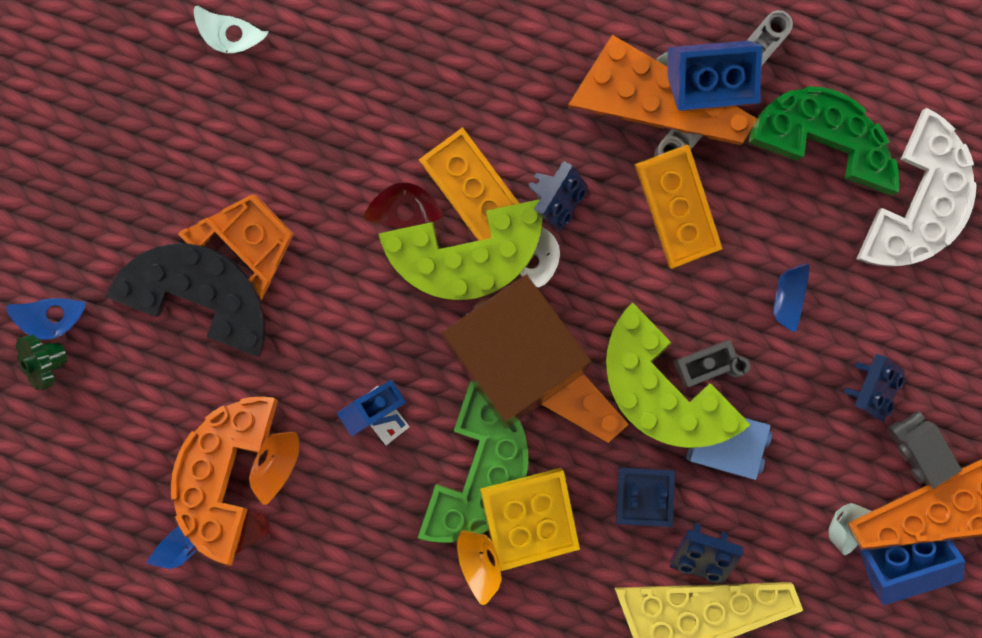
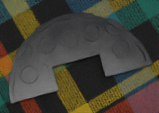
(200, 277)

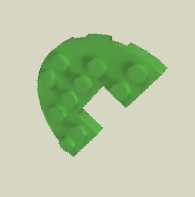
(498, 459)

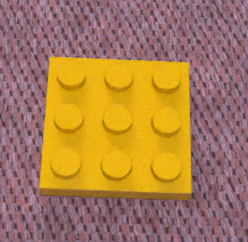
(530, 518)

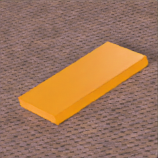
(467, 181)
(678, 206)

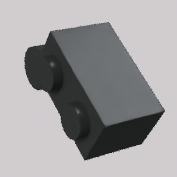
(710, 363)
(924, 449)

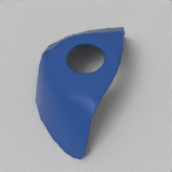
(791, 296)
(33, 319)
(172, 550)

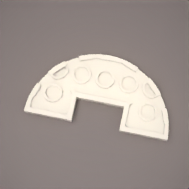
(939, 205)

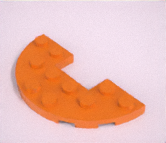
(205, 469)

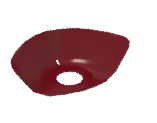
(384, 206)

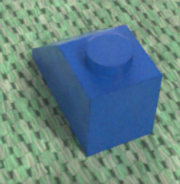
(371, 407)

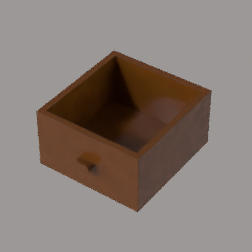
(516, 351)

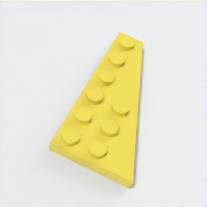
(705, 609)

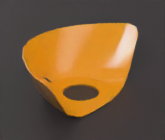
(478, 570)

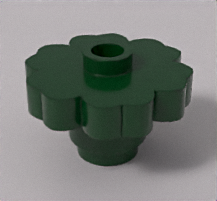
(39, 360)

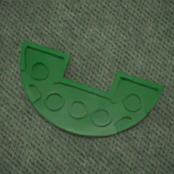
(832, 121)

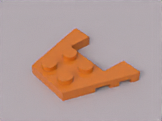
(251, 233)

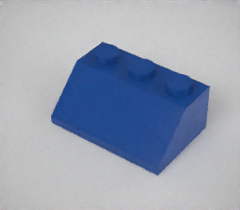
(715, 74)
(912, 569)

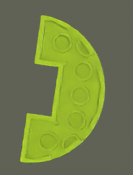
(467, 268)
(653, 400)

